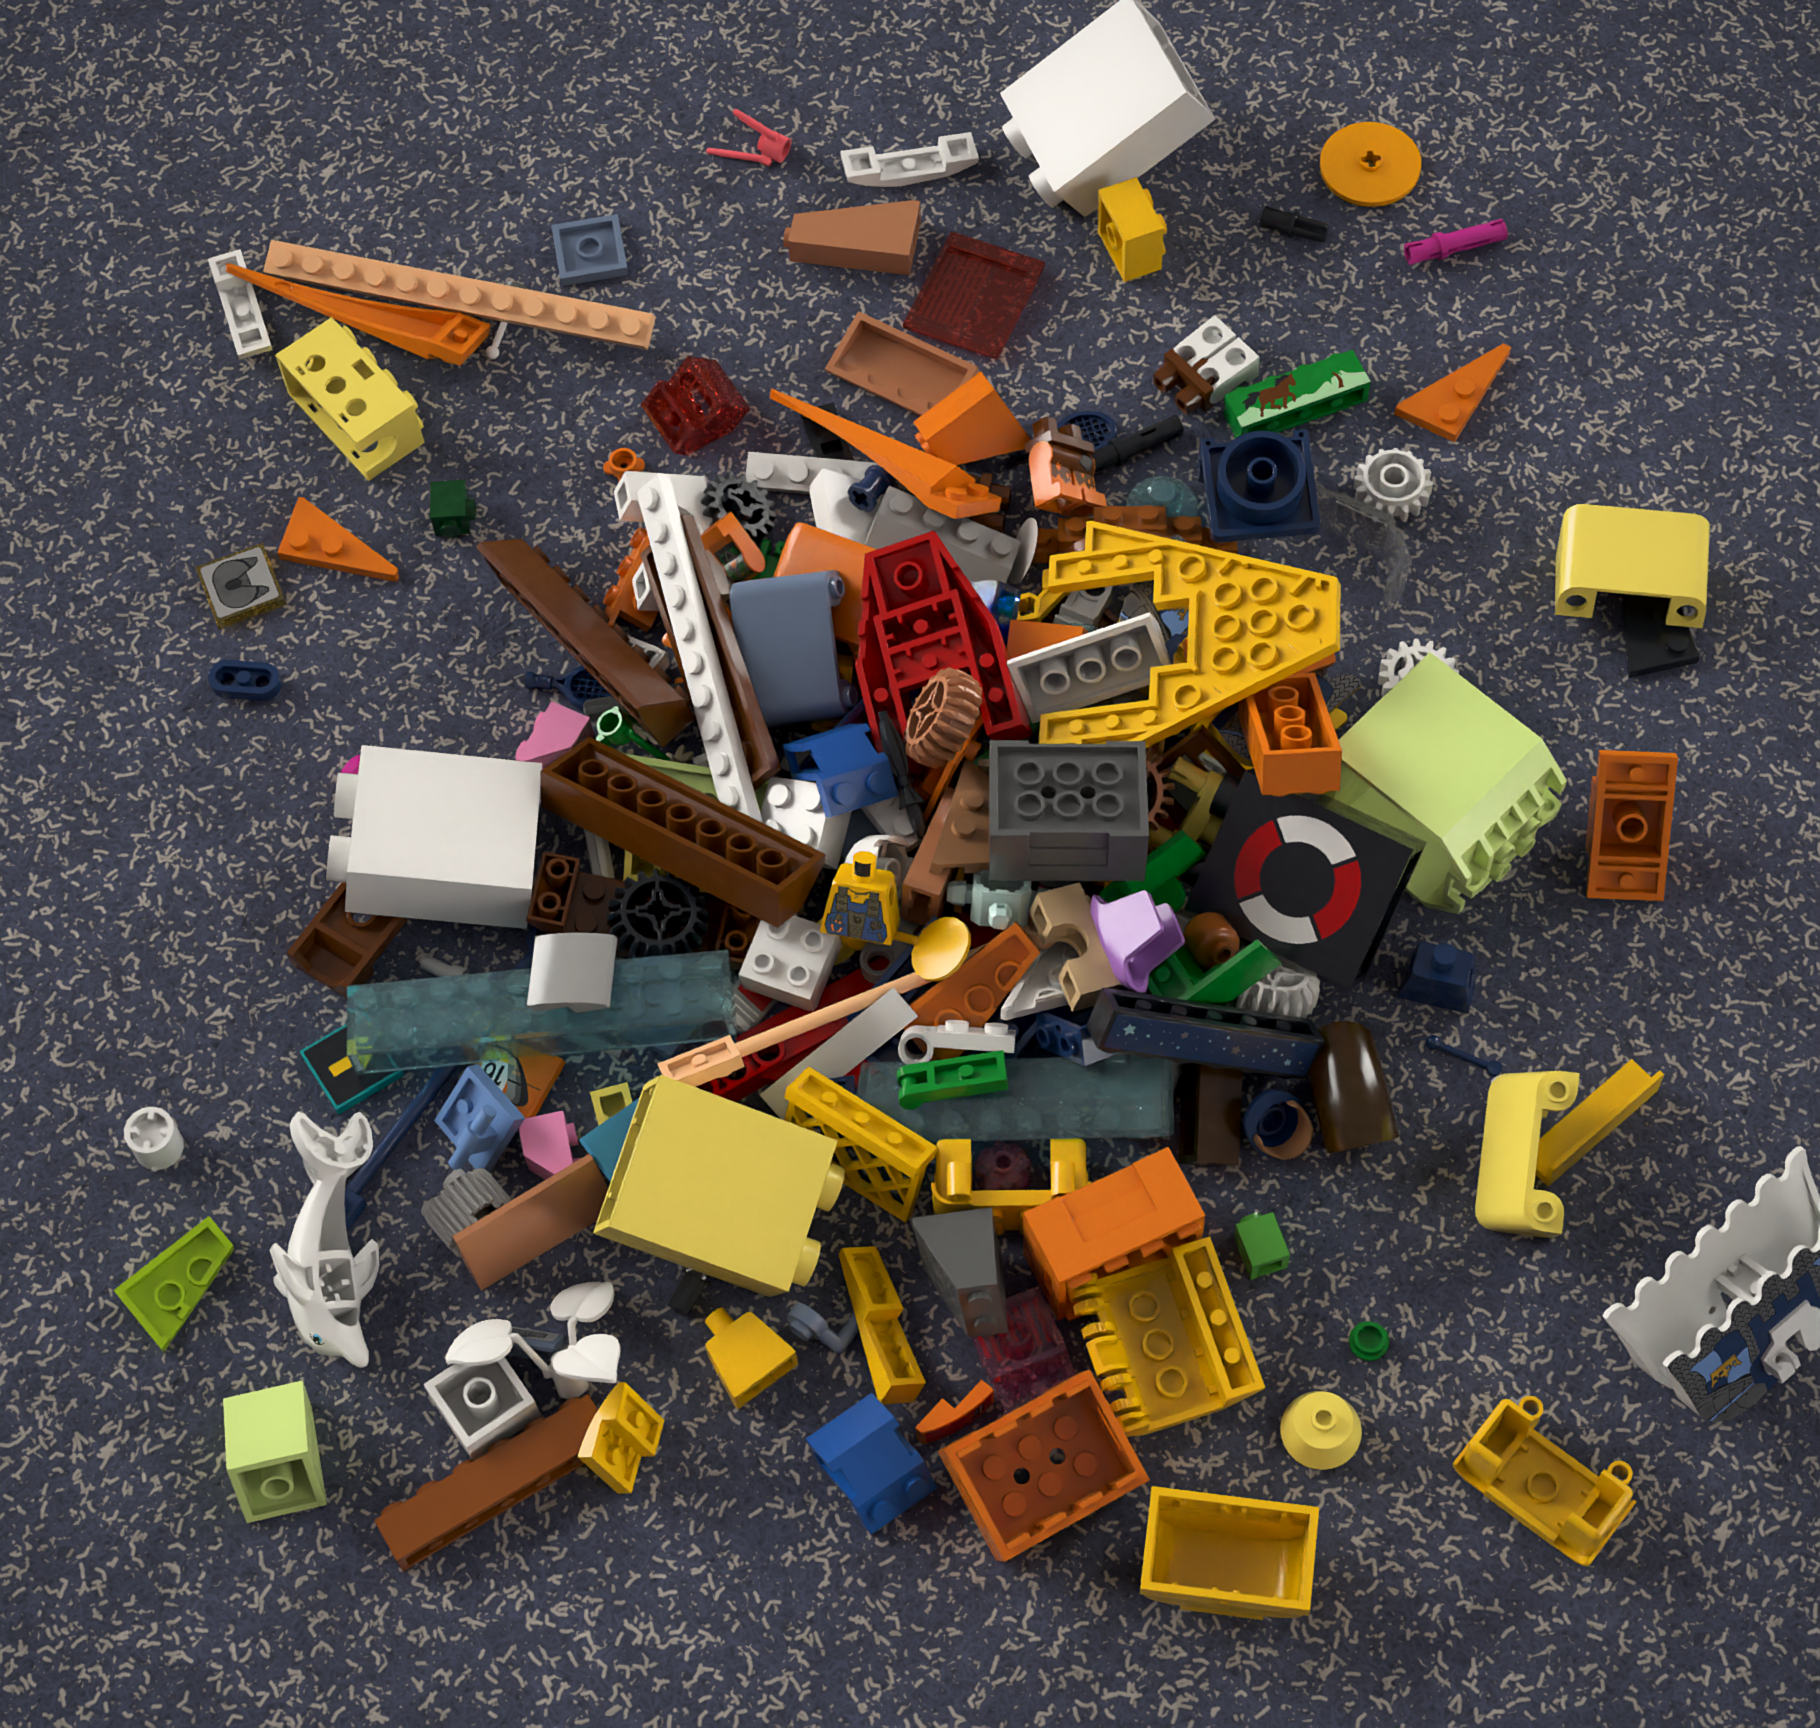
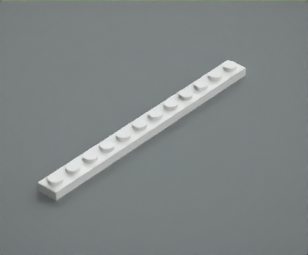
(696, 647)

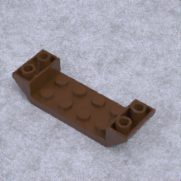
(578, 903)

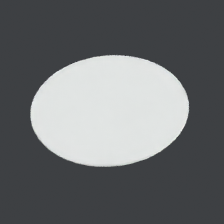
(1028, 537)

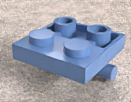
(478, 1120)

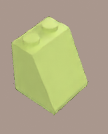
(273, 1452)

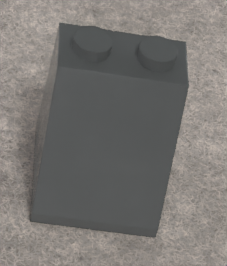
(966, 1267)

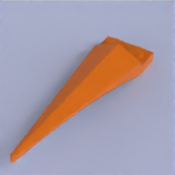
(418, 330)
(929, 478)

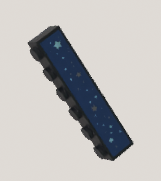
(1204, 1034)

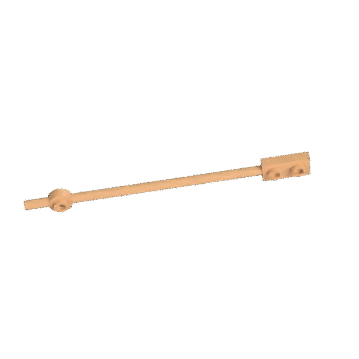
(724, 1056)

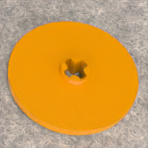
(1351, 178)

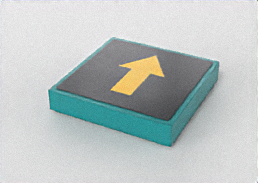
(336, 1075)

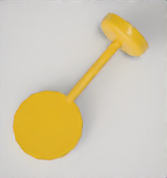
(936, 951)

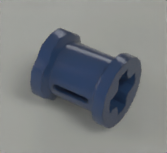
(871, 487)

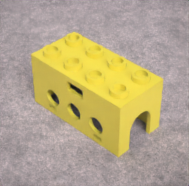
(353, 387)

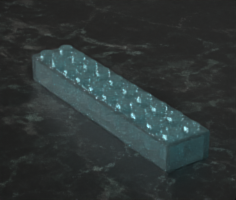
(489, 1018)

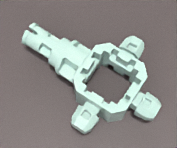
(994, 901)

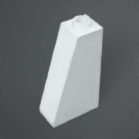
(834, 509)

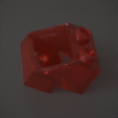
(673, 405)

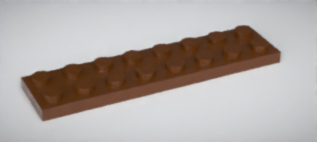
(751, 726)

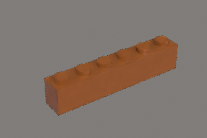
(488, 1485)

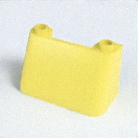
(1510, 1153)

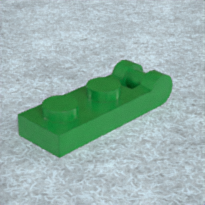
(951, 1078)

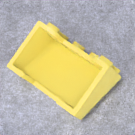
(1633, 555)

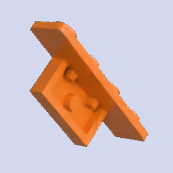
(621, 597)

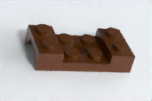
(338, 948)

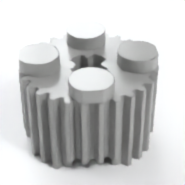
(462, 1203)

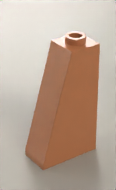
(857, 237)
(922, 891)

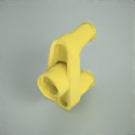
(1198, 821)

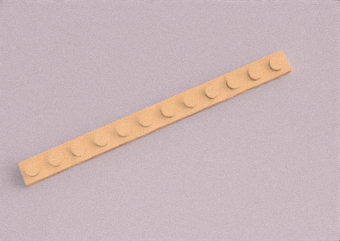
(460, 294)

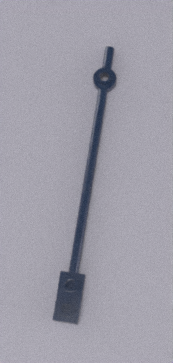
(353, 1202)

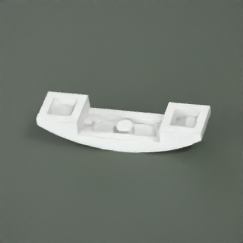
(910, 166)
(240, 307)

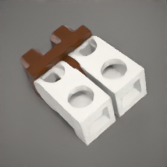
(1206, 366)

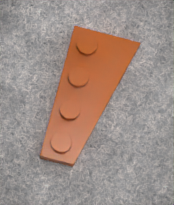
(976, 986)

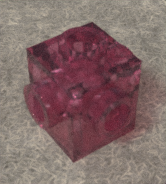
(1016, 1167)

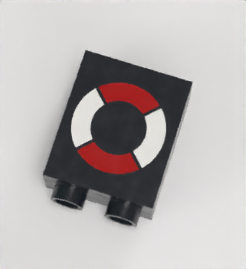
(1303, 876)

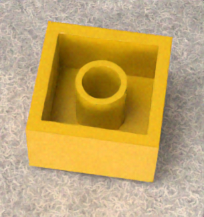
(1131, 228)

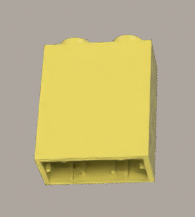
(720, 1188)

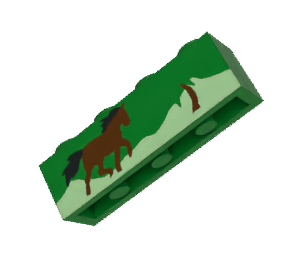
(1297, 395)

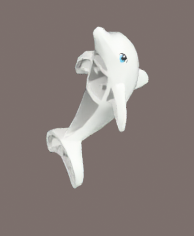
(319, 1269)

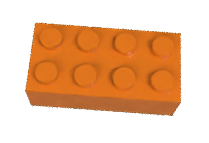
(1291, 737)

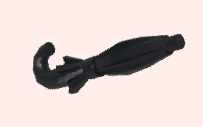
(895, 751)

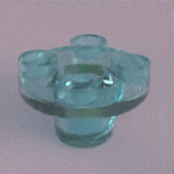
(1166, 492)

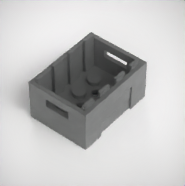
(1068, 811)

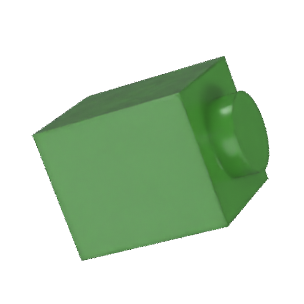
(1261, 1244)

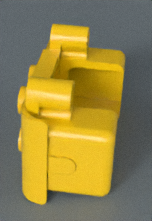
(954, 1191)
(1545, 1484)

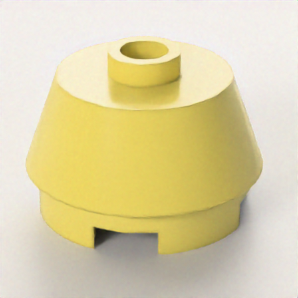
(1320, 1430)

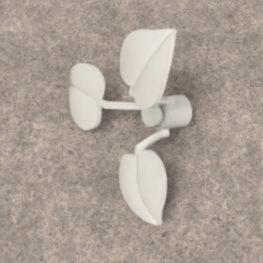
(587, 1360)

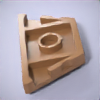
(966, 827)

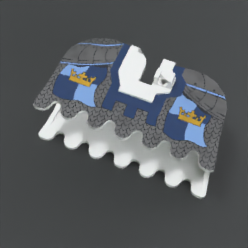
(1769, 1267)

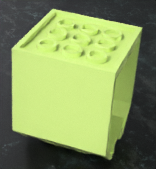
(1453, 774)

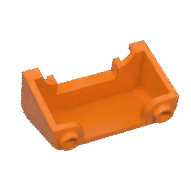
(818, 550)

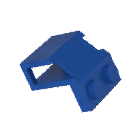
(847, 769)
(872, 1462)

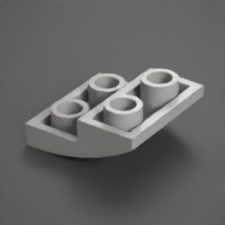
(572, 971)

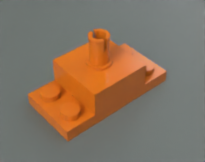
(1630, 824)

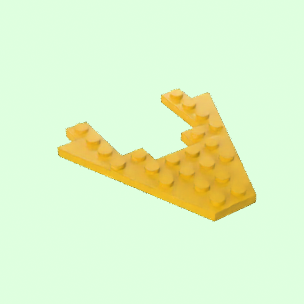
(1245, 629)

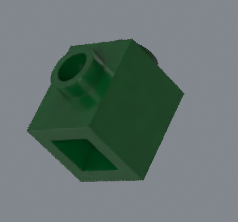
(451, 508)

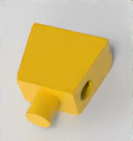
(746, 1354)

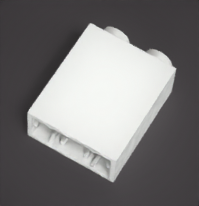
(1103, 107)
(437, 836)

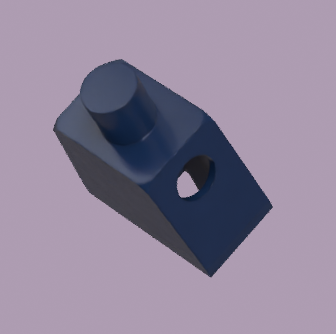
(1439, 977)

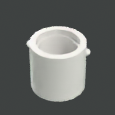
(153, 1138)

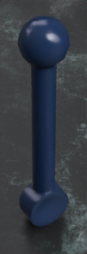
(1493, 1067)

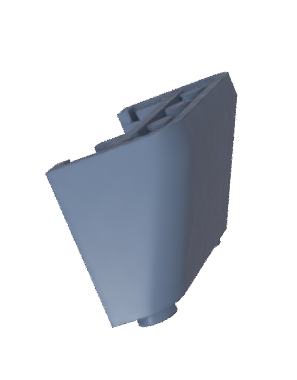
(791, 647)

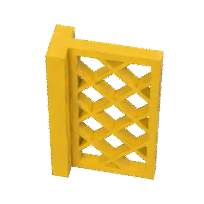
(865, 1131)

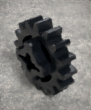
(743, 500)

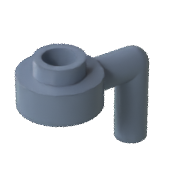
(809, 1324)

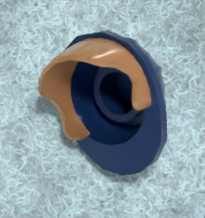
(1278, 1125)

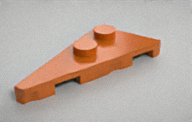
(1453, 399)
(322, 542)

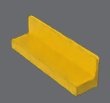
(1594, 1120)

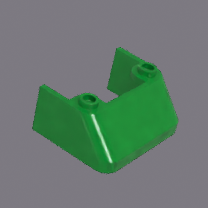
(1180, 974)

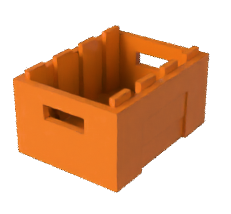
(1110, 1227)
(1094, 1472)

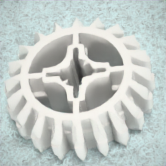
(1284, 991)

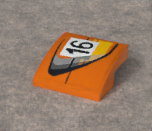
(525, 1080)

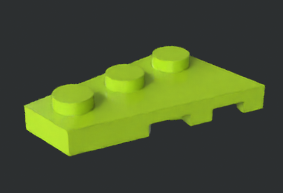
(175, 1281)

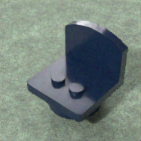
(1259, 486)

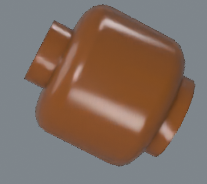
(1210, 939)

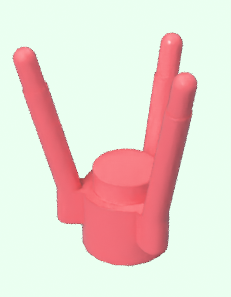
(771, 144)

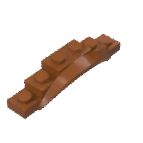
(1146, 519)

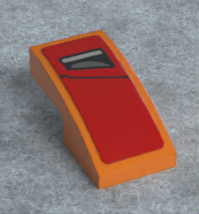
(946, 1420)

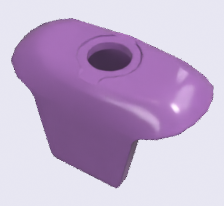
(1135, 936)

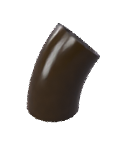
(1351, 1089)

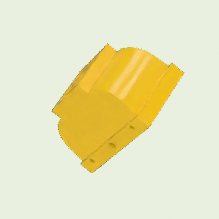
(1229, 1554)

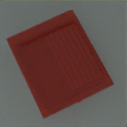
(974, 295)

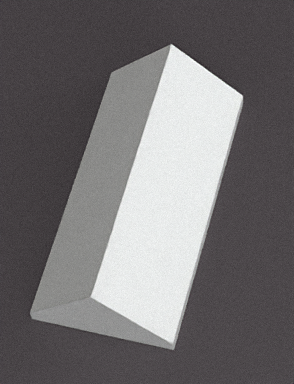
(1089, 667)

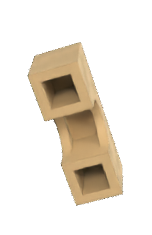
(1066, 917)

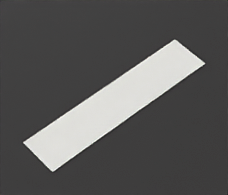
(847, 1046)

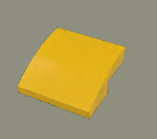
(619, 1437)

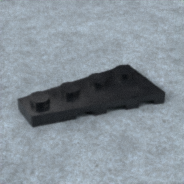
(1650, 642)

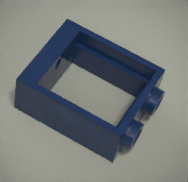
(1067, 1035)

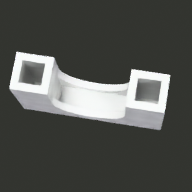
(688, 496)

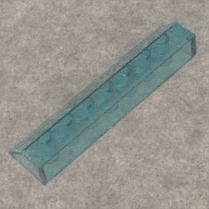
(1043, 1101)

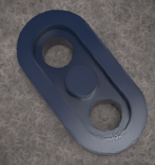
(247, 678)

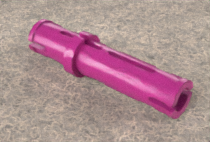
(1442, 245)

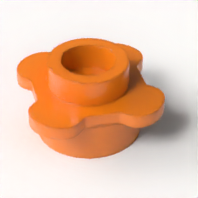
(621, 457)

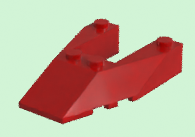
(922, 620)

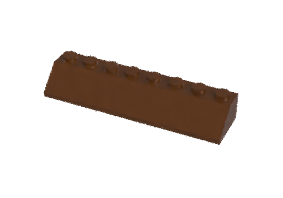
(589, 639)
(681, 830)

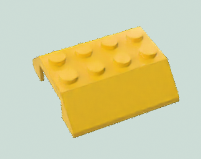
(1168, 1340)

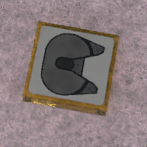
(240, 585)

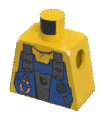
(862, 902)

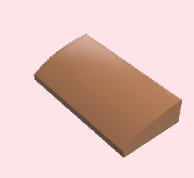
(897, 365)
(532, 1222)

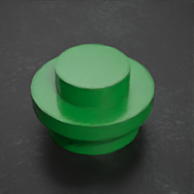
(1368, 1341)

